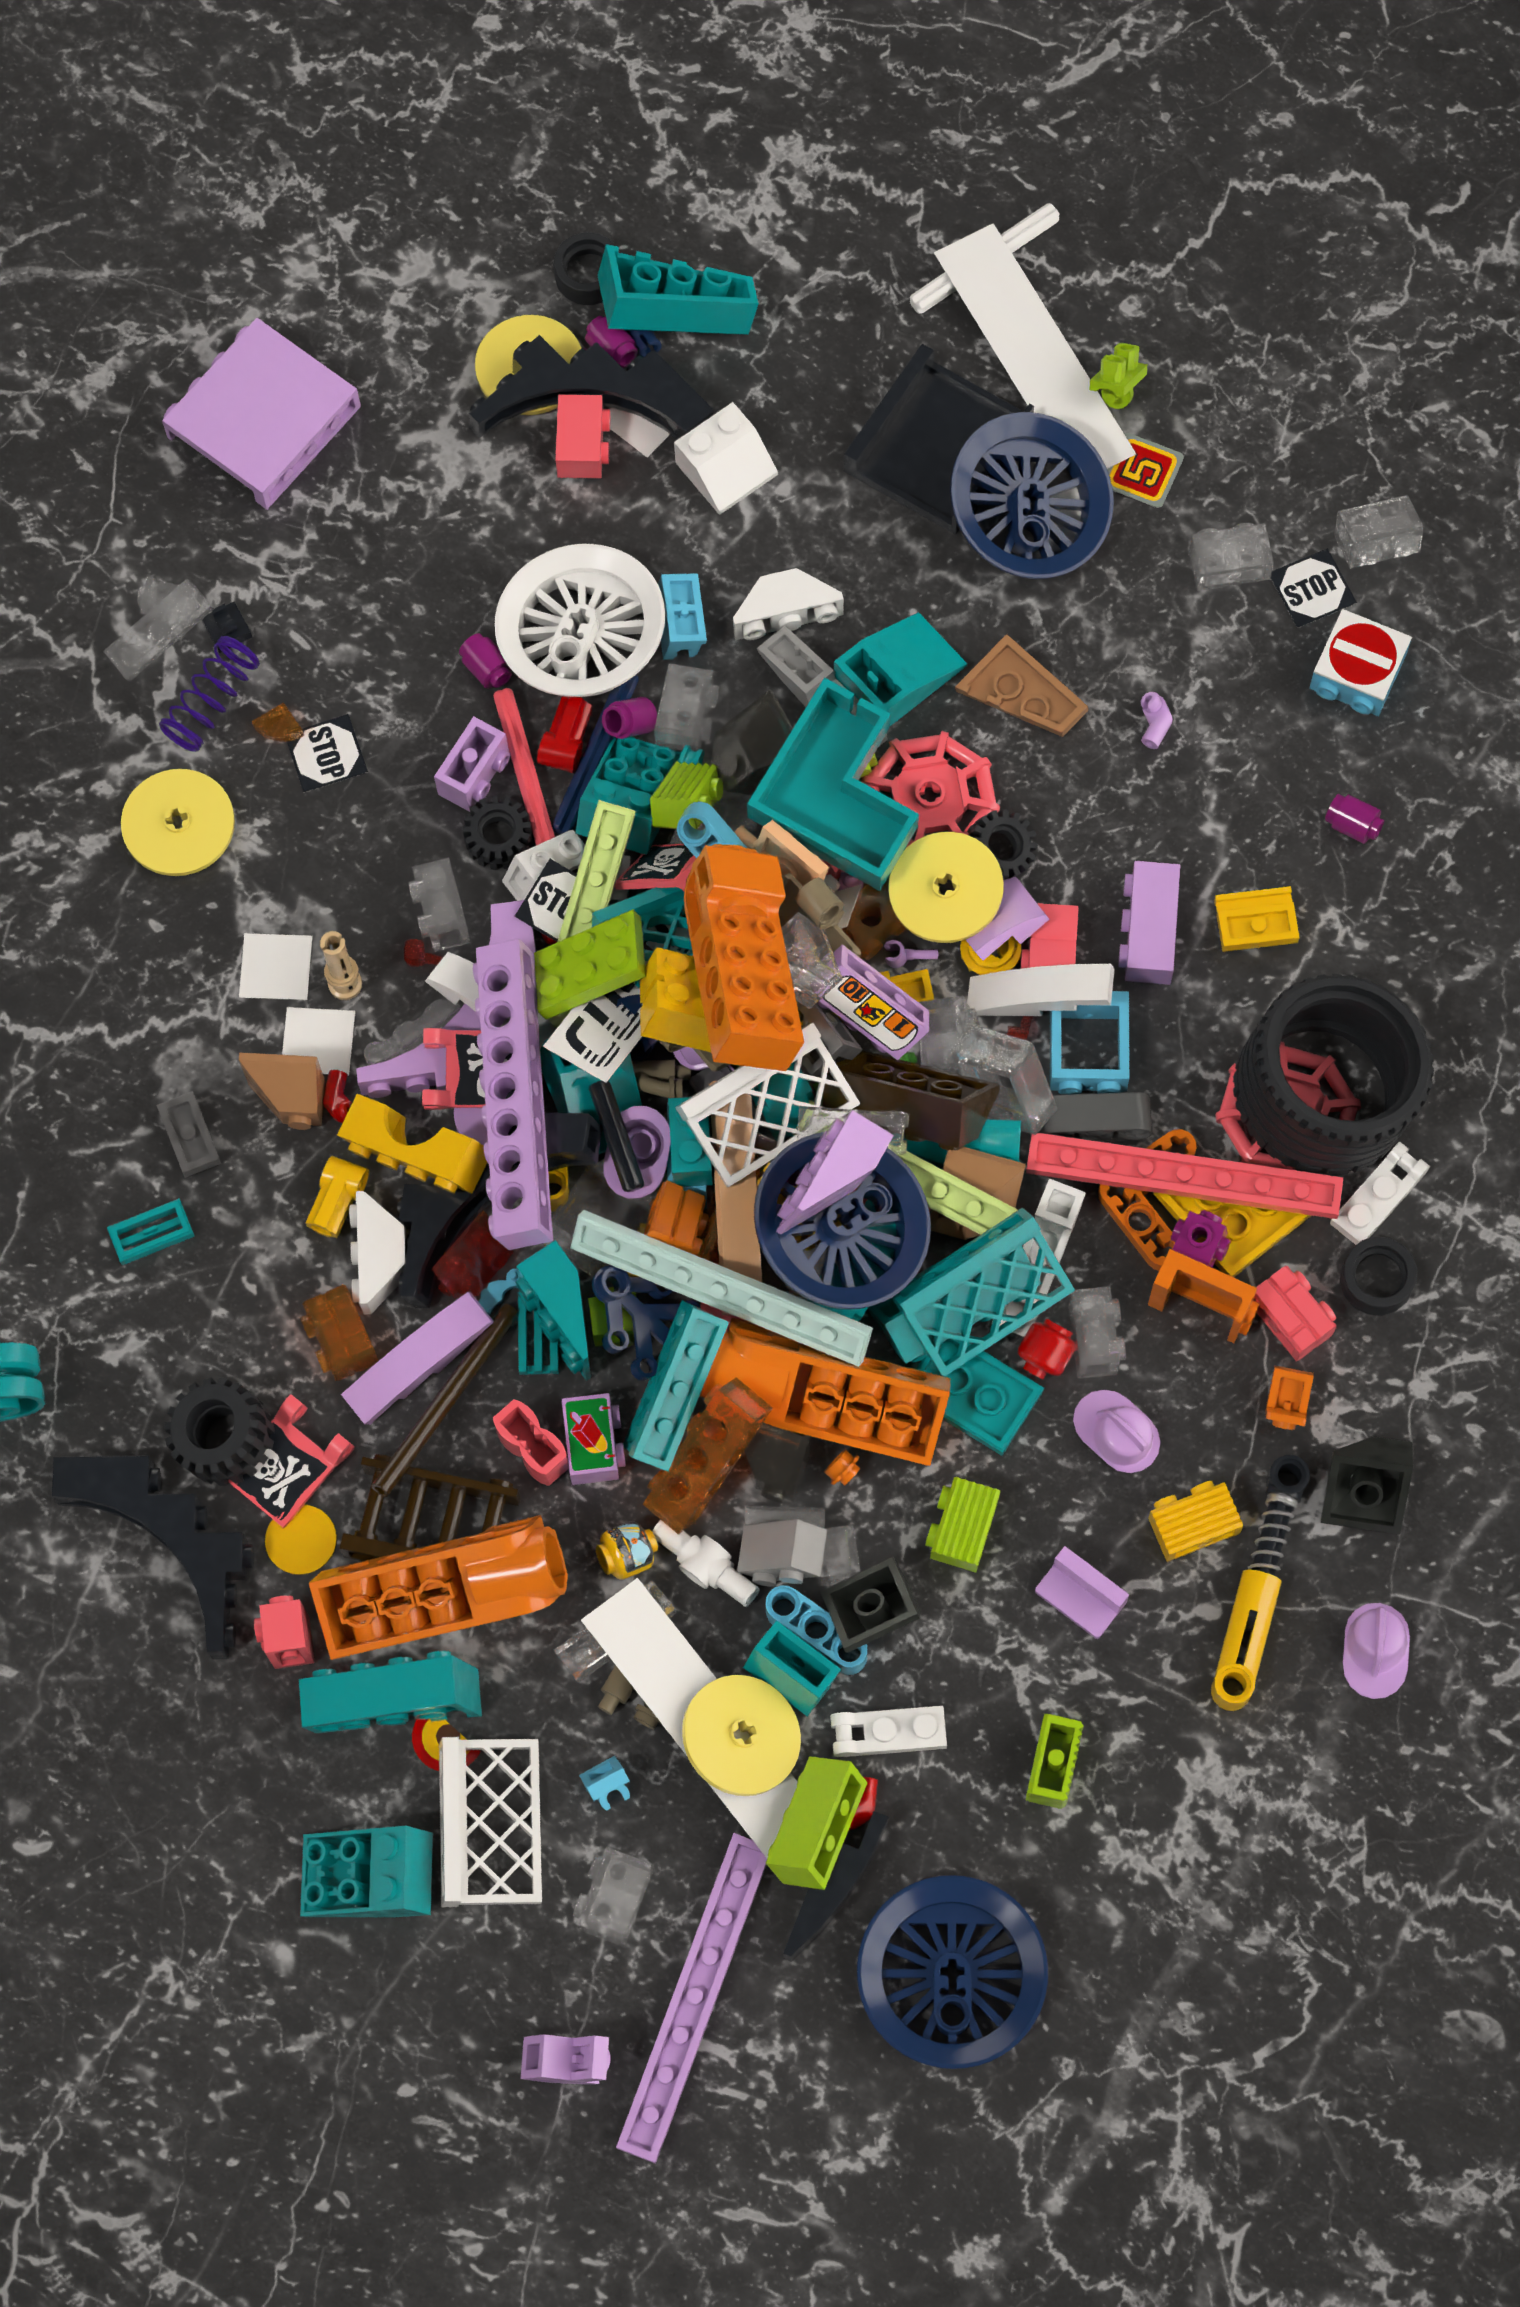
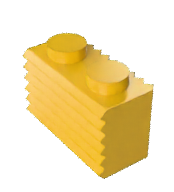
(1195, 1520)

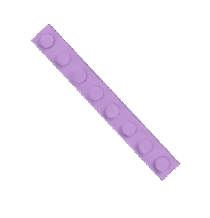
(693, 2000)

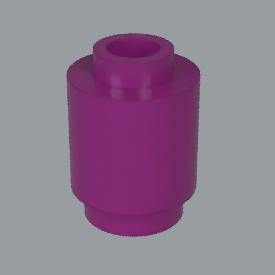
(613, 341)
(485, 661)
(629, 717)
(1354, 818)

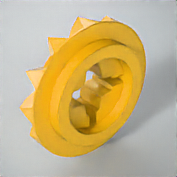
(1009, 956)

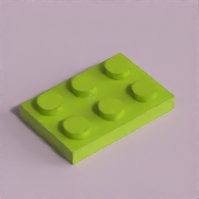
(589, 964)

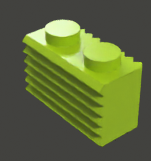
(682, 787)
(964, 1523)
(1054, 1761)

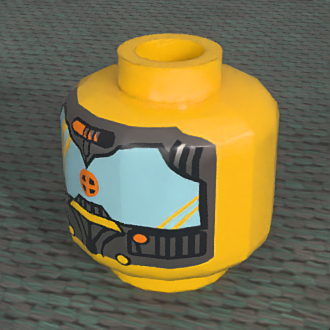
(626, 1550)

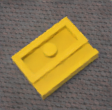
(1256, 919)

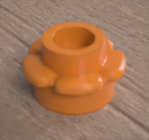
(842, 1468)

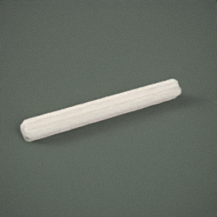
(1014, 238)

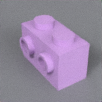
(472, 764)

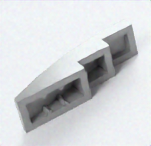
(798, 666)

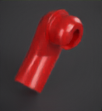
(334, 1098)
(866, 1805)

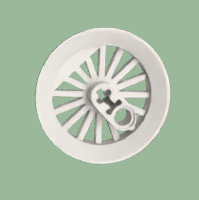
(591, 571)

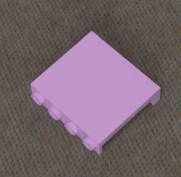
(262, 411)

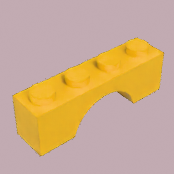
(447, 1157)

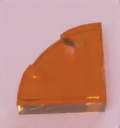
(278, 725)

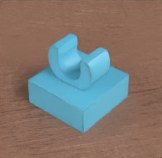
(604, 1779)

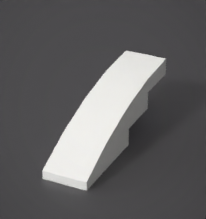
(1041, 989)

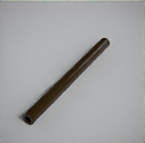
(444, 1401)

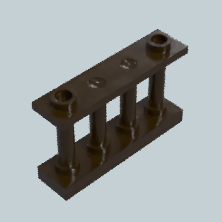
(365, 1543)

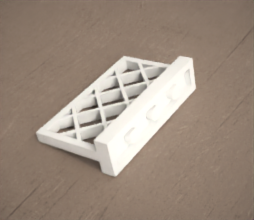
(739, 1083)
(454, 1821)

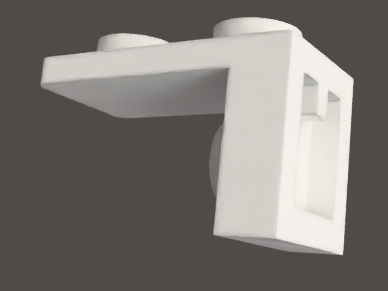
(527, 865)

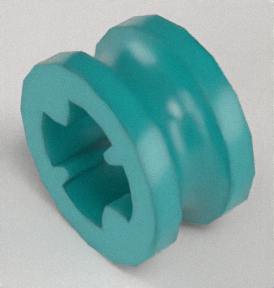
(689, 755)

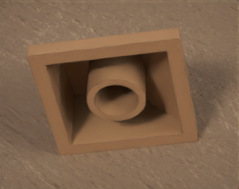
(288, 1086)
(986, 1172)

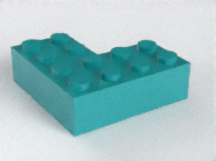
(818, 791)

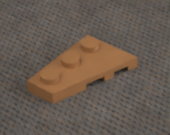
(1023, 688)

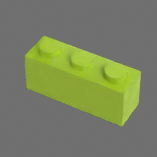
(816, 1822)

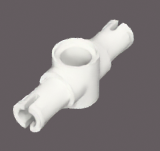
(706, 1563)

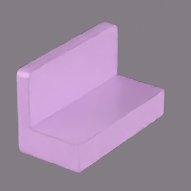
(1082, 1593)

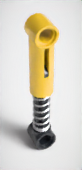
(1259, 1586)

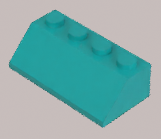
(903, 1338)

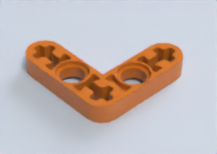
(1114, 1205)

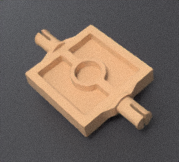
(792, 855)

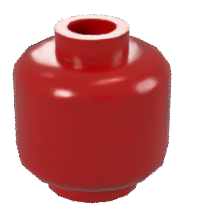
(1046, 1349)

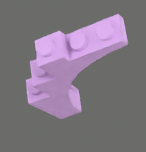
(427, 1067)

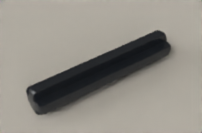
(616, 1136)

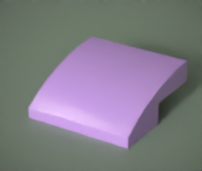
(1016, 917)

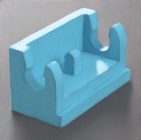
(683, 615)

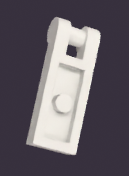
(1379, 1195)
(890, 1731)

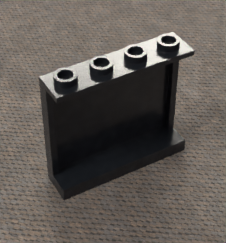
(917, 435)

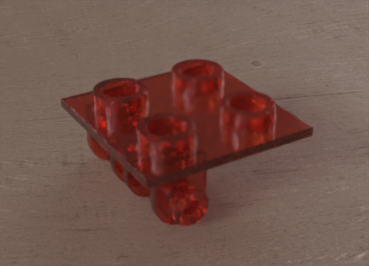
(471, 1260)

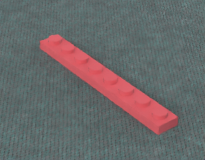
(1185, 1175)

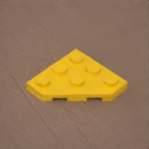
(1249, 1228)

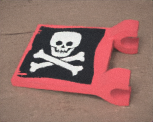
(661, 868)
(462, 1070)
(293, 1468)

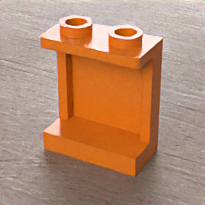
(1207, 1288)

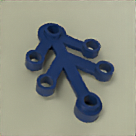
(645, 1317)

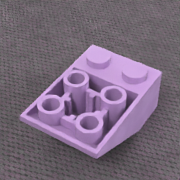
(840, 1165)

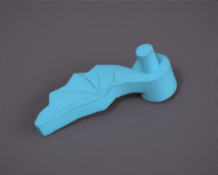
(494, 1293)

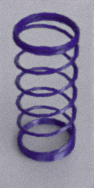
(222, 643)

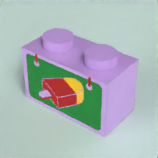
(591, 1438)

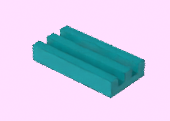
(154, 1245)
(538, 1367)

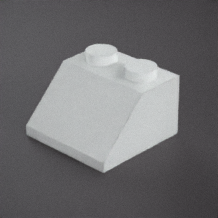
(725, 458)

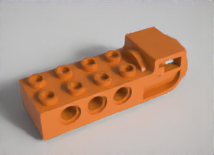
(742, 957)
(823, 1397)
(440, 1587)

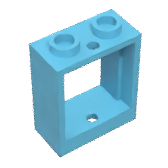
(1100, 1080)

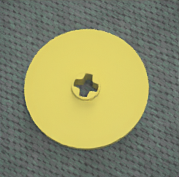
(496, 350)
(205, 824)
(959, 912)
(753, 1708)

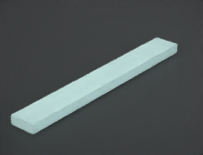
(721, 1288)

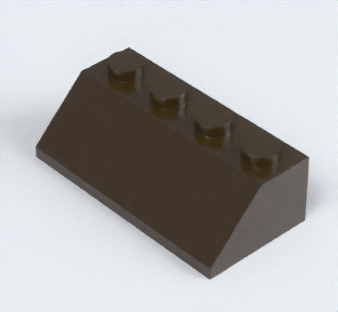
(940, 1103)

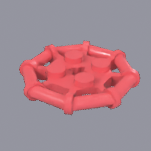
(941, 777)
(1304, 1086)

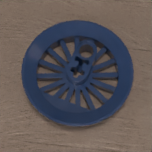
(1041, 440)
(887, 1187)
(952, 1903)

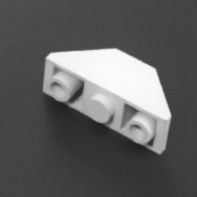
(786, 600)
(377, 1252)

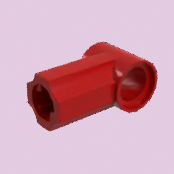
(563, 744)

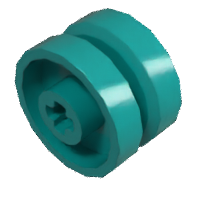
(19, 1389)

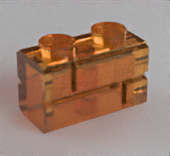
(339, 1332)

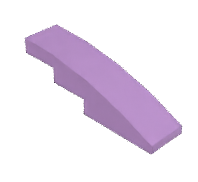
(417, 1357)

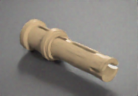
(340, 966)

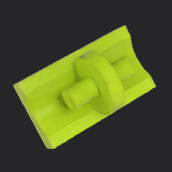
(1119, 375)

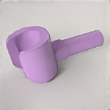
(906, 954)

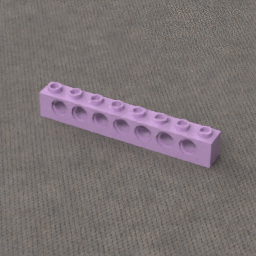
(532, 1219)

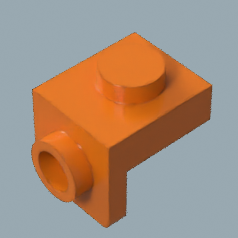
(1288, 1397)

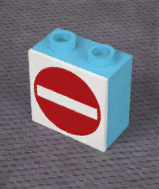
(1360, 663)

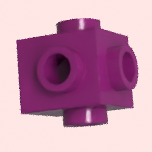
(1197, 1226)

